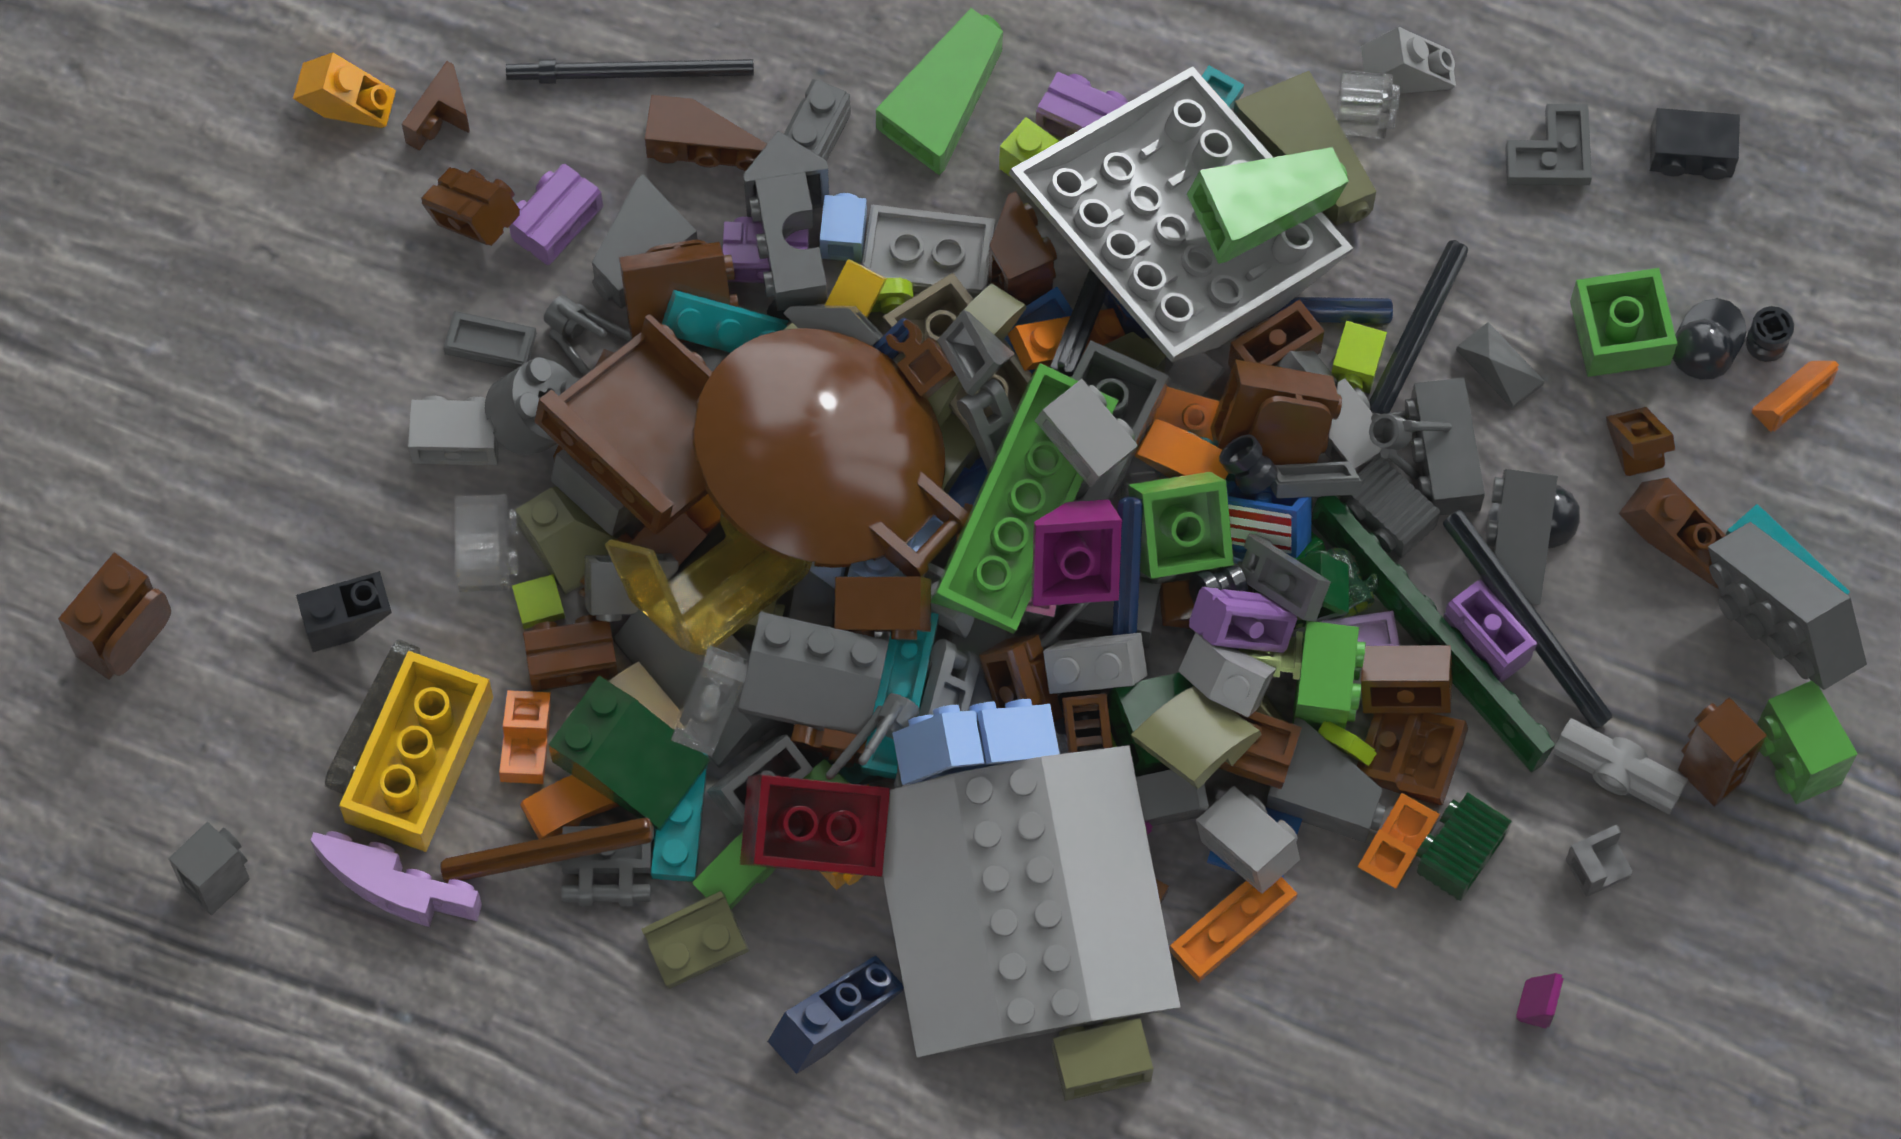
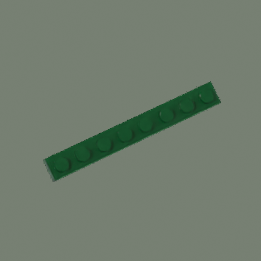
(1427, 627)

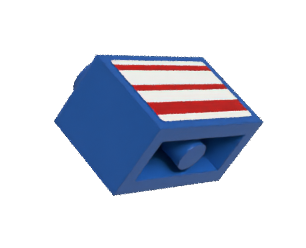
(1280, 520)

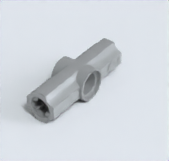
(1620, 766)

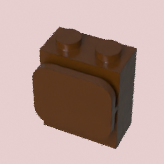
(680, 266)
(1281, 408)
(115, 617)

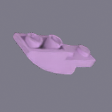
(377, 877)

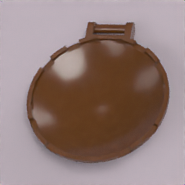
(824, 452)

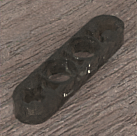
(354, 742)

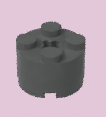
(514, 404)

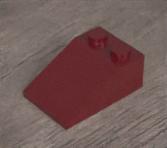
(814, 825)

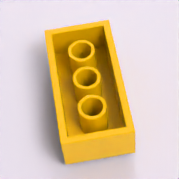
(416, 751)

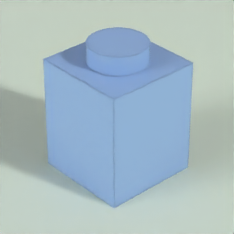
(843, 227)

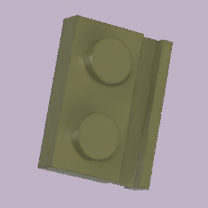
(695, 940)

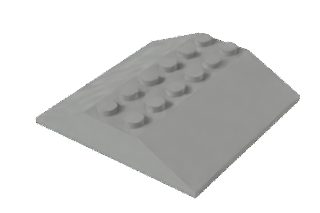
(1127, 213)
(1025, 901)

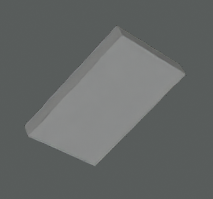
(928, 247)

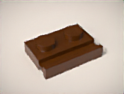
(1270, 754)

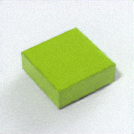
(538, 601)
(1347, 742)

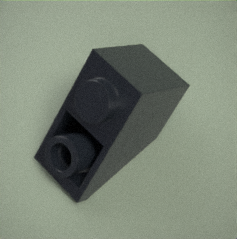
(343, 610)

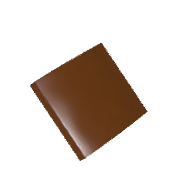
(1415, 753)

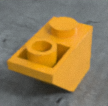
(343, 92)

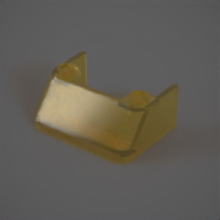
(711, 594)

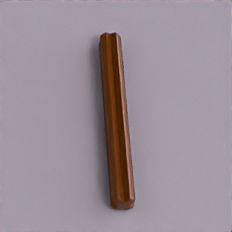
(547, 850)

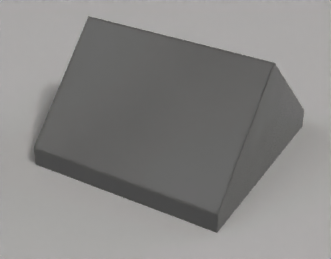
(787, 157)

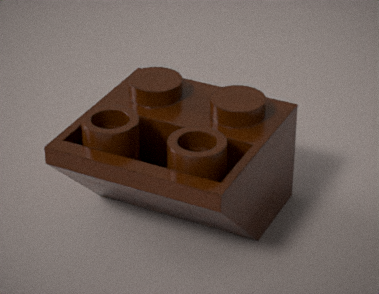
(1018, 255)

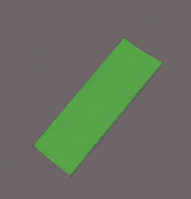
(1027, 479)

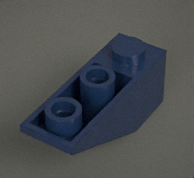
(833, 1014)

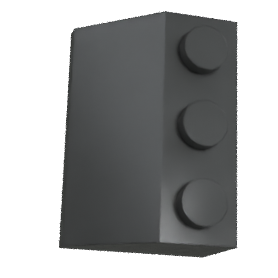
(812, 674)

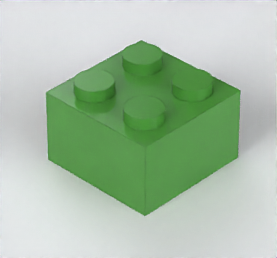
(1623, 322)
(1184, 524)
(1328, 667)
(1805, 742)

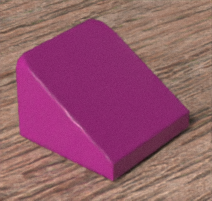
(1540, 1000)

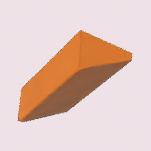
(1795, 393)

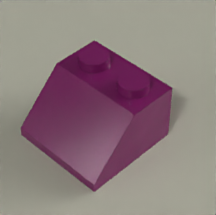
(1077, 554)

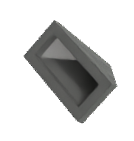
(973, 351)
(1500, 365)

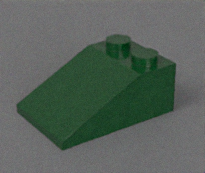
(626, 753)

